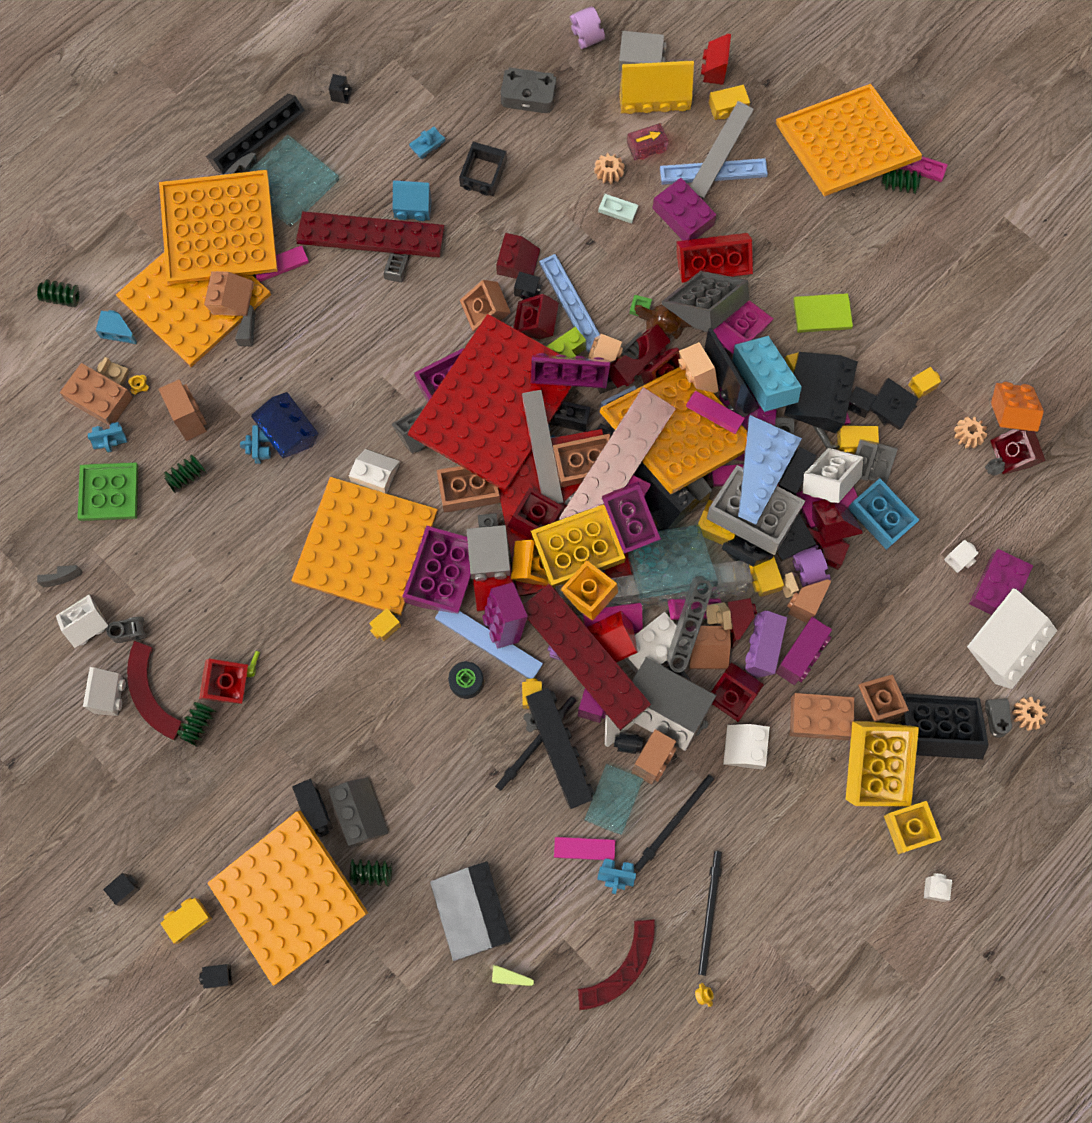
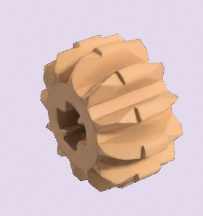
(609, 168)
(977, 435)
(1024, 718)

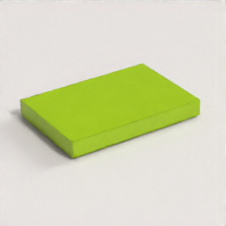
(822, 313)

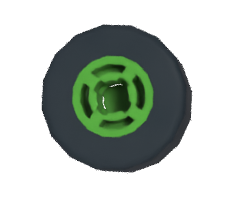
(471, 683)

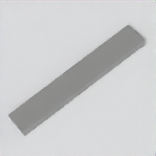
(721, 149)
(542, 445)

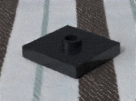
(893, 403)
(796, 540)
(746, 551)

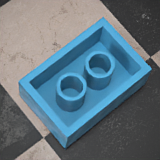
(883, 513)

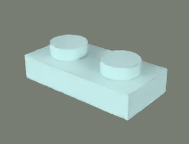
(618, 208)

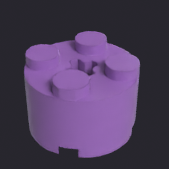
(811, 566)

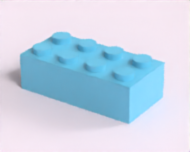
(766, 373)

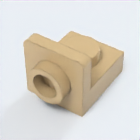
(113, 371)
(791, 584)
(719, 614)

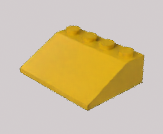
(656, 87)
(573, 540)
(881, 764)

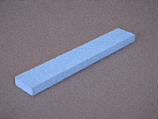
(729, 171)
(569, 299)
(480, 637)

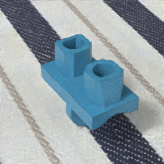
(427, 142)
(107, 438)
(258, 453)
(616, 878)

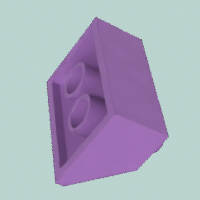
(765, 644)

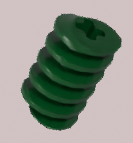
(901, 180)
(58, 293)
(183, 473)
(195, 723)
(371, 873)

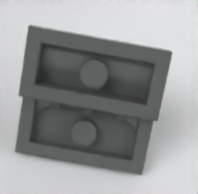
(876, 460)

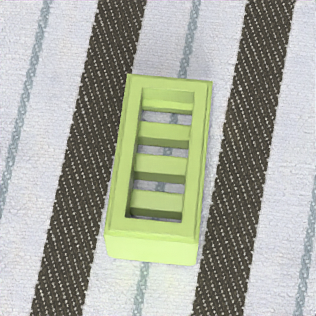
(505, 976)

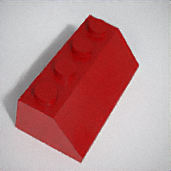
(719, 255)

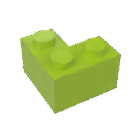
(569, 344)

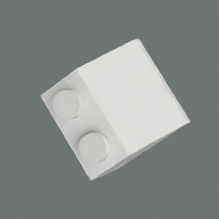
(373, 471)
(81, 621)
(104, 692)
(746, 746)

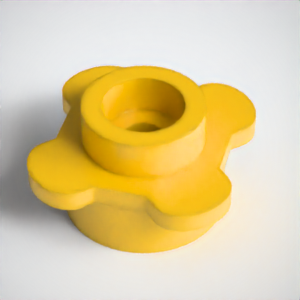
(133, 381)
(704, 995)

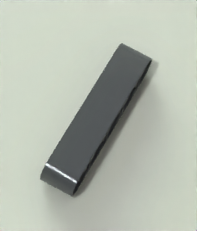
(687, 614)

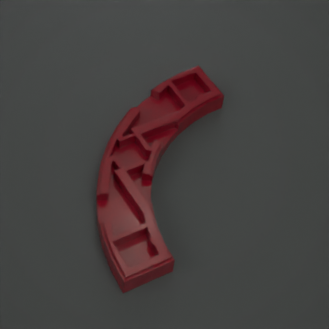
(142, 694)
(626, 974)

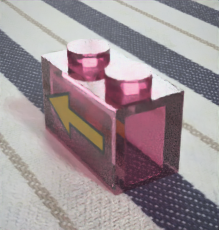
(647, 141)

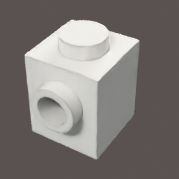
(962, 556)
(937, 888)

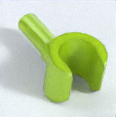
(251, 669)

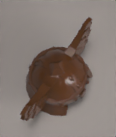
(666, 319)

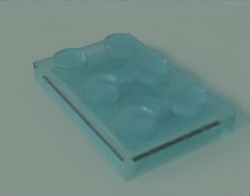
(613, 799)

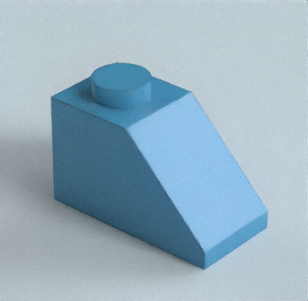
(113, 327)

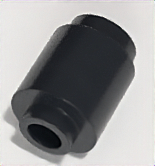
(628, 743)

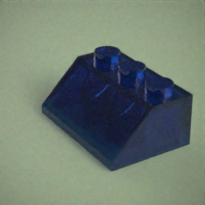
(285, 425)

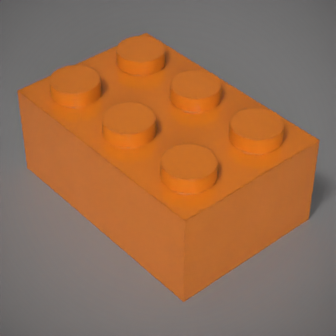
(1017, 406)

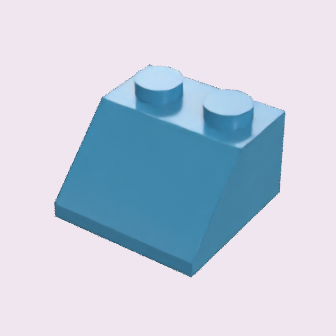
(411, 200)

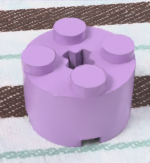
(587, 27)

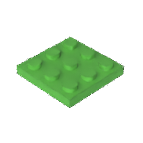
(108, 491)

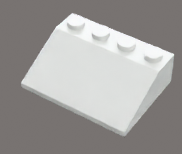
(1011, 639)

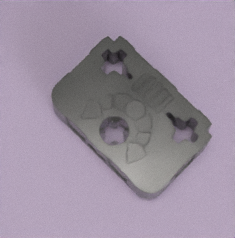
(528, 90)

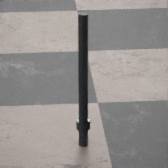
(511, 772)
(649, 853)
(715, 873)

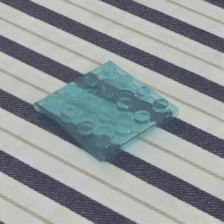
(294, 179)
(672, 562)

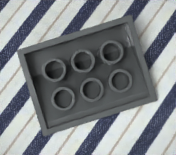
(708, 299)
(676, 703)

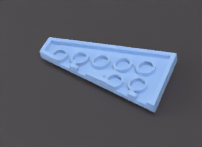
(765, 461)

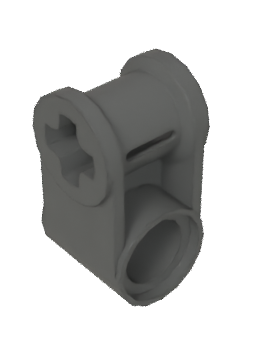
(130, 630)
(998, 713)

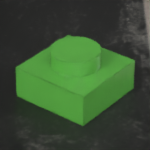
(639, 300)

